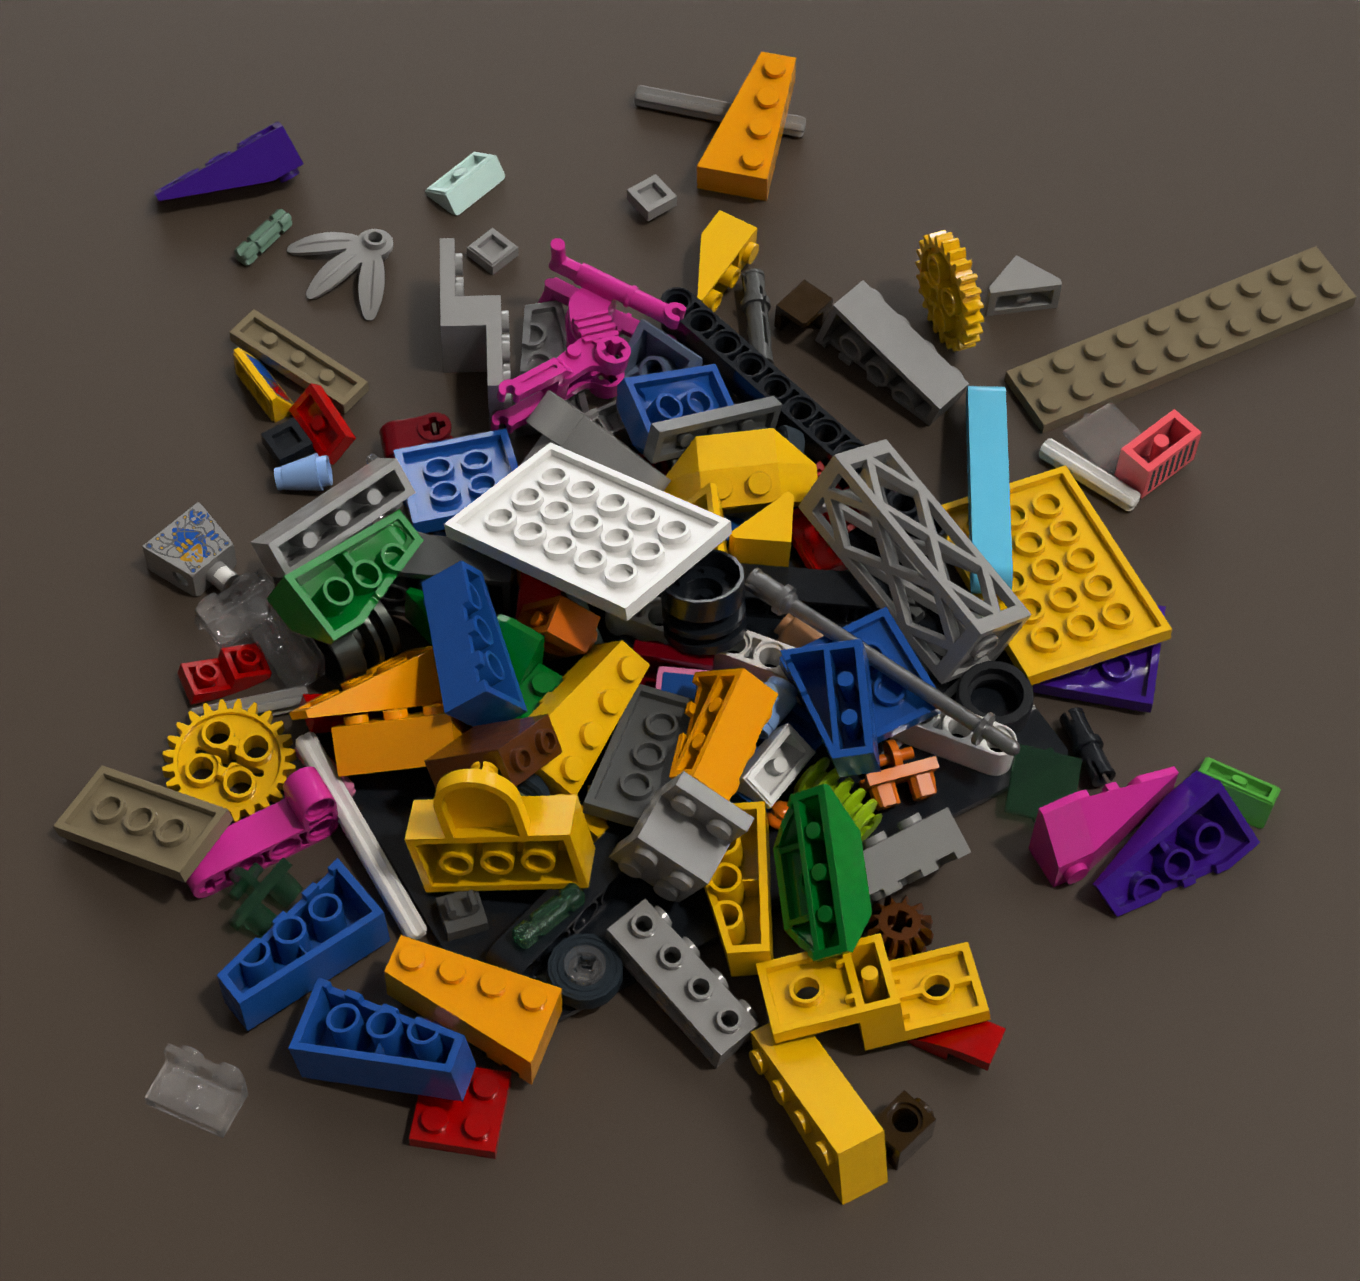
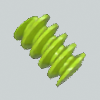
(860, 813)

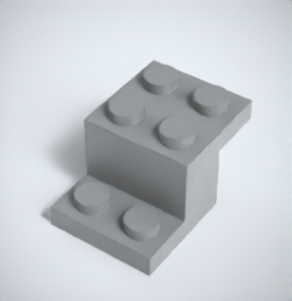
(681, 838)

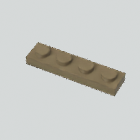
(298, 360)

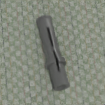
(756, 308)

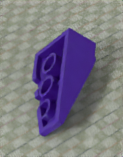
(257, 160)

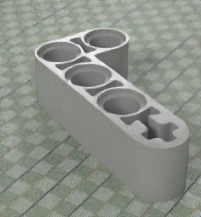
(585, 437)

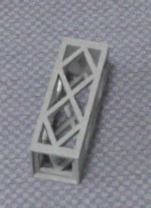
(967, 635)

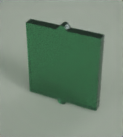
(1040, 779)

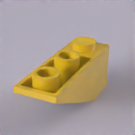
(724, 252)

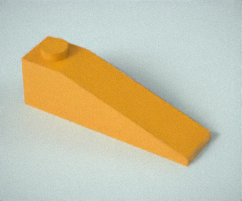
(396, 683)

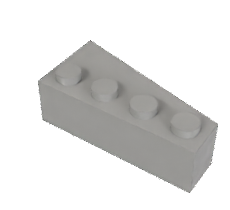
(891, 353)
(911, 852)

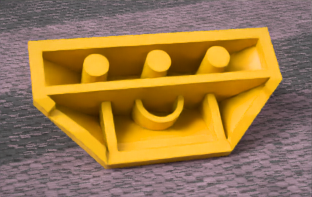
(746, 467)

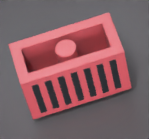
(1158, 453)

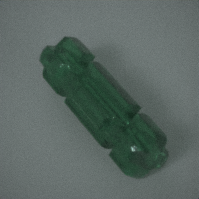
(548, 915)

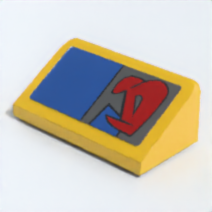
(262, 385)

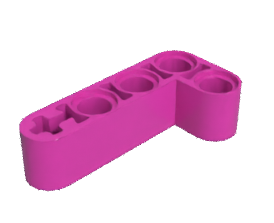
(269, 835)

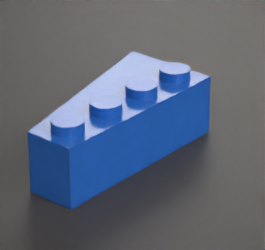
(470, 649)
(377, 1047)

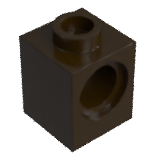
(918, 1115)

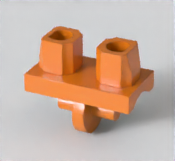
(917, 774)

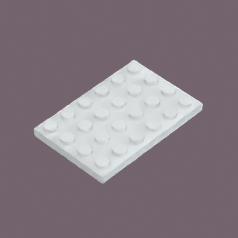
(588, 530)

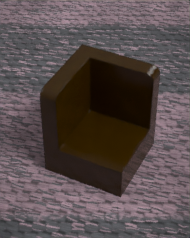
(803, 306)

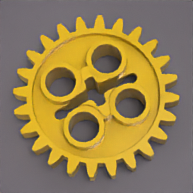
(949, 290)
(245, 732)

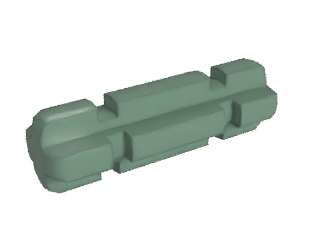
(263, 237)

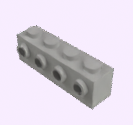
(334, 516)
(682, 983)

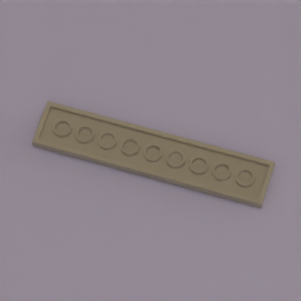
(1179, 339)

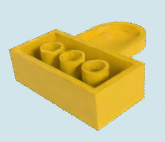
(493, 839)

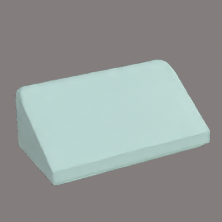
(466, 182)

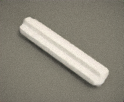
(1090, 475)

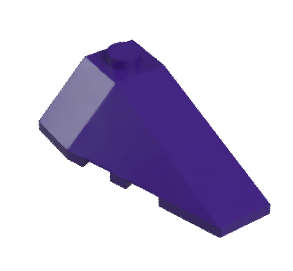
(1183, 839)

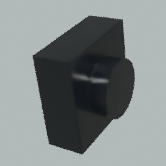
(287, 442)

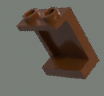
(513, 746)

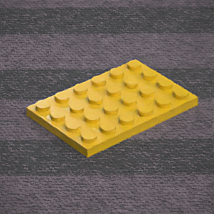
(1070, 579)

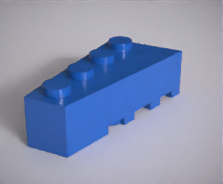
(316, 938)

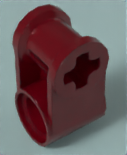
(414, 432)

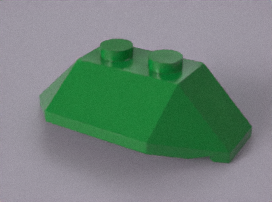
(821, 874)

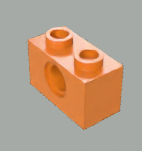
(565, 624)

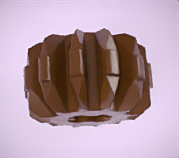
(903, 917)

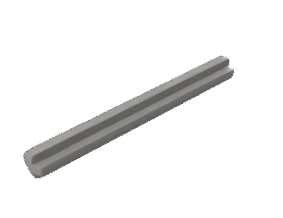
(701, 107)

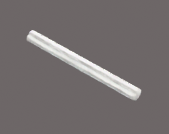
(363, 840)

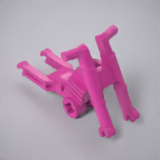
(591, 337)

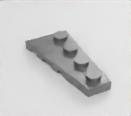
(542, 340)

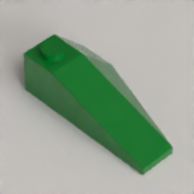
(345, 583)

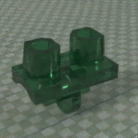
(253, 912)

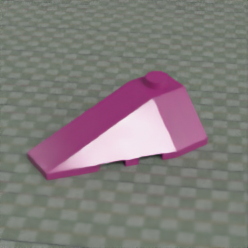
(1084, 828)

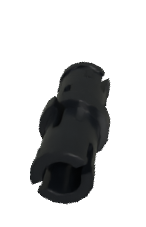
(1087, 746)

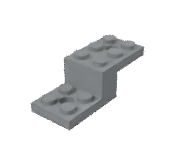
(472, 329)

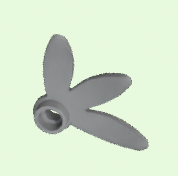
(366, 250)

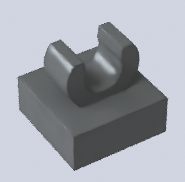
(462, 914)

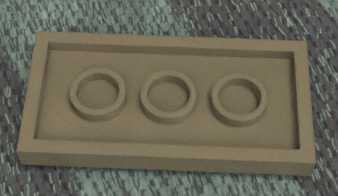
(143, 823)

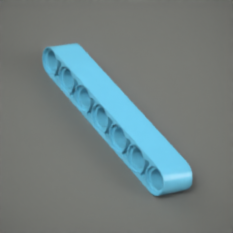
(989, 480)

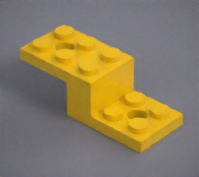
(878, 994)

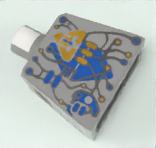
(193, 553)

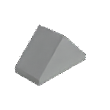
(1022, 289)

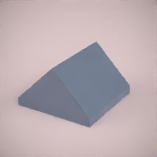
(657, 352)

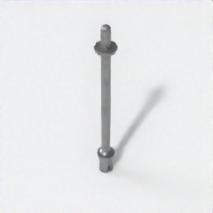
(785, 601)

